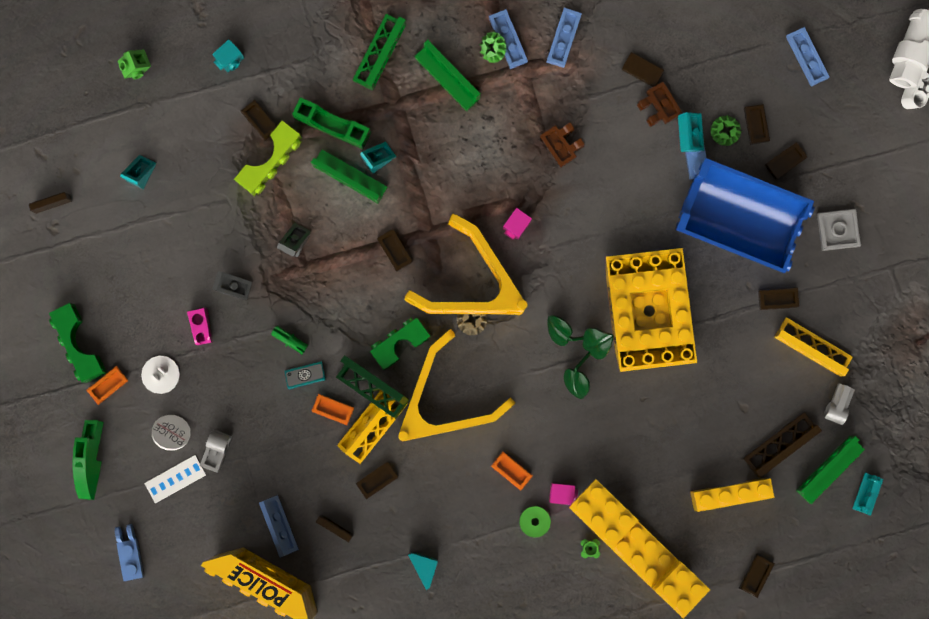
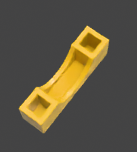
(732, 495)

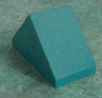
(377, 156)
(139, 171)
(424, 566)

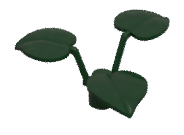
(594, 341)

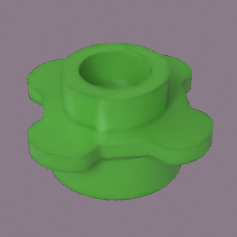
(585, 548)

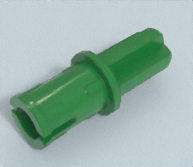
(289, 339)

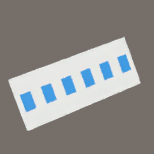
(175, 479)

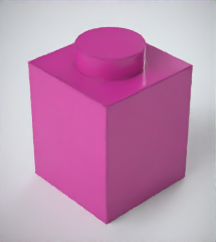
(516, 224)
(563, 493)

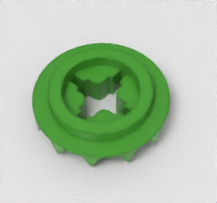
(499, 47)
(723, 138)

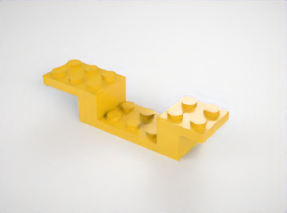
(639, 548)

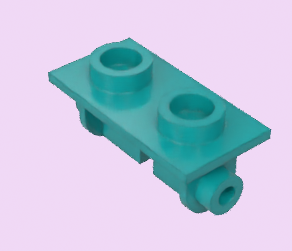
(867, 494)

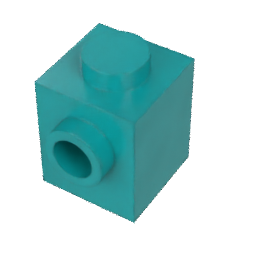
(227, 56)

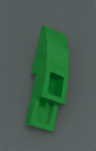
(85, 466)

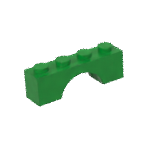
(320, 119)
(66, 322)

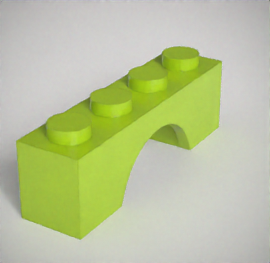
(254, 177)

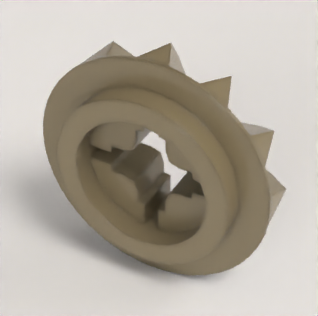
(468, 328)

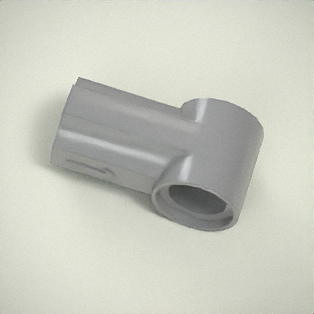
(837, 409)

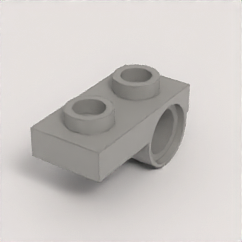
(215, 450)

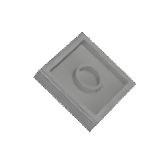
(838, 229)

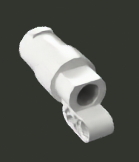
(912, 62)

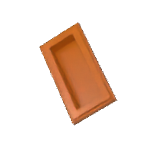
(107, 385)
(332, 409)
(511, 471)

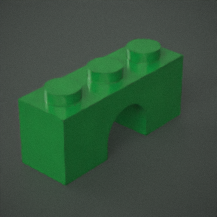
(385, 351)

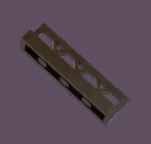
(787, 450)

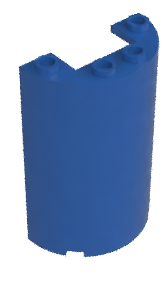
(744, 215)

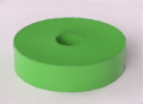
(534, 530)

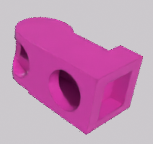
(200, 326)

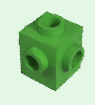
(134, 64)

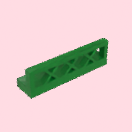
(385, 54)
(447, 76)
(349, 176)
(830, 469)

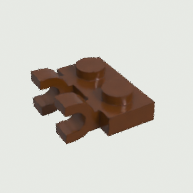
(663, 102)
(558, 146)

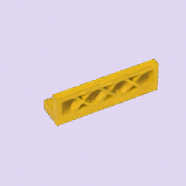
(813, 353)
(367, 423)

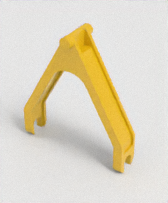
(508, 300)
(413, 424)

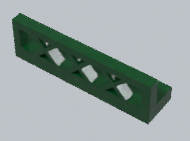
(380, 385)

